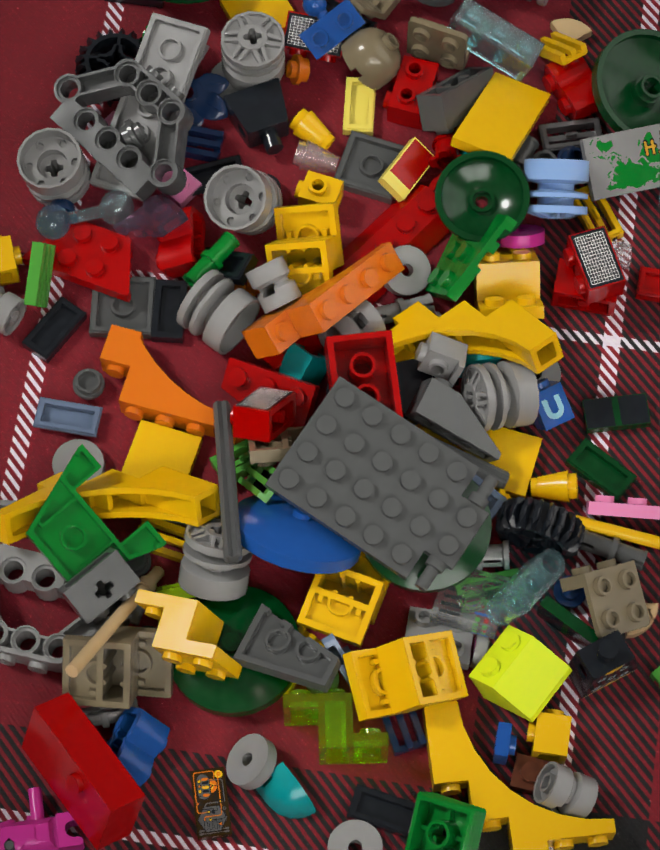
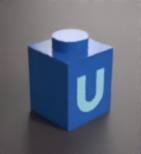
(553, 405)

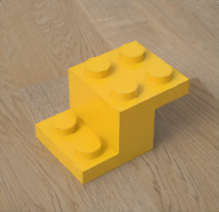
(308, 242)
(509, 276)
(344, 602)
(188, 635)
(405, 675)

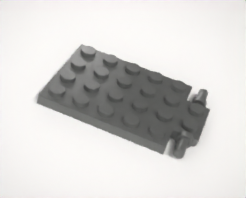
(383, 484)

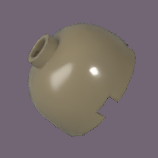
(373, 55)

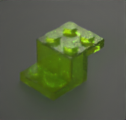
(335, 727)

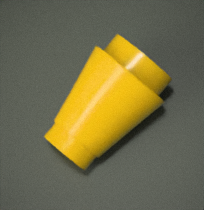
(309, 127)
(555, 486)

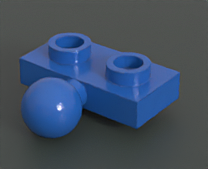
(331, 26)

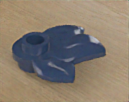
(206, 100)

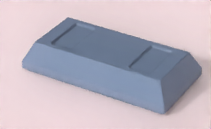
(68, 417)

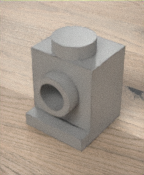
(442, 357)

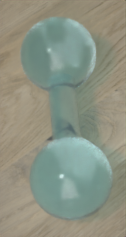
(55, 222)

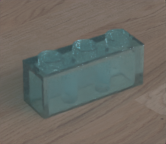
(496, 39)

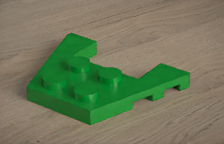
(460, 260)
(72, 533)

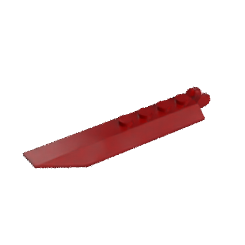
(403, 223)

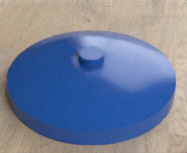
(292, 538)

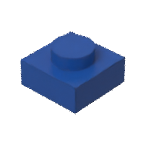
(504, 743)

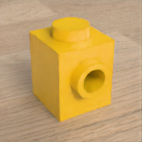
(319, 189)
(9, 259)
(550, 735)

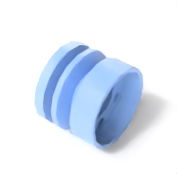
(556, 187)

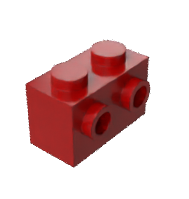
(411, 79)

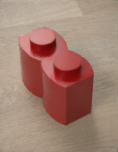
(572, 87)
(182, 246)

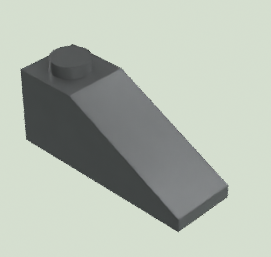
(451, 100)
(449, 416)

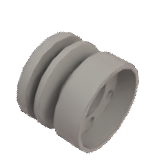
(252, 49)
(46, 154)
(227, 194)
(217, 311)
(501, 394)
(204, 569)

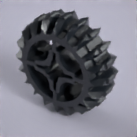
(106, 52)
(539, 526)

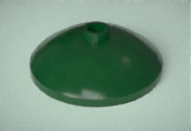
(478, 177)

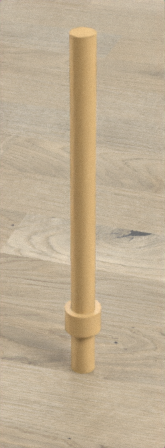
(148, 583)

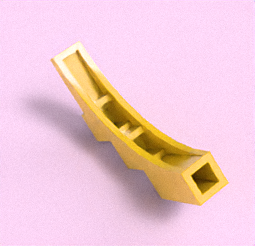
(504, 333)
(114, 494)
(458, 766)

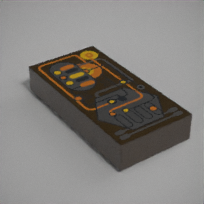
(211, 803)

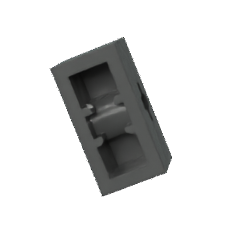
(109, 569)

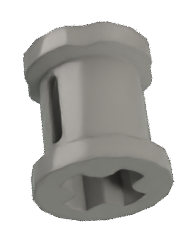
(496, 556)

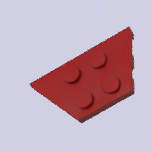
(93, 259)

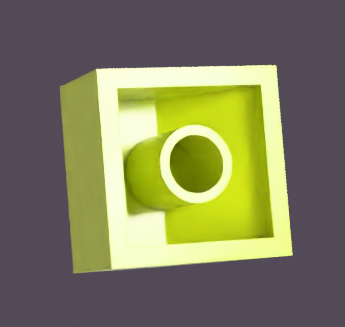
(519, 673)

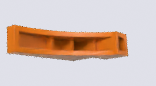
(323, 305)
(148, 390)

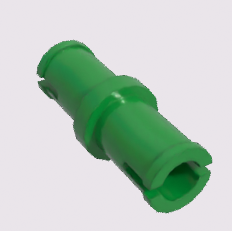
(212, 258)

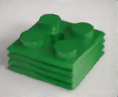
(437, 812)

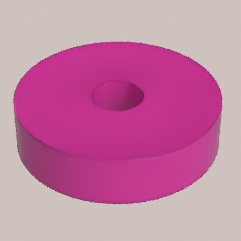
(524, 237)

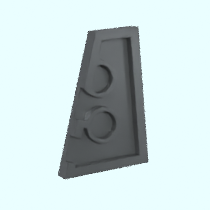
(282, 652)

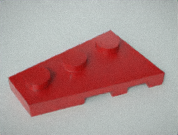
(245, 377)

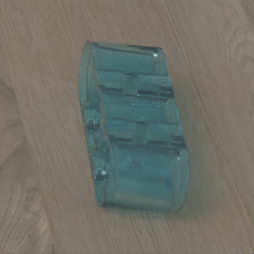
(525, 587)

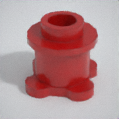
(443, 152)

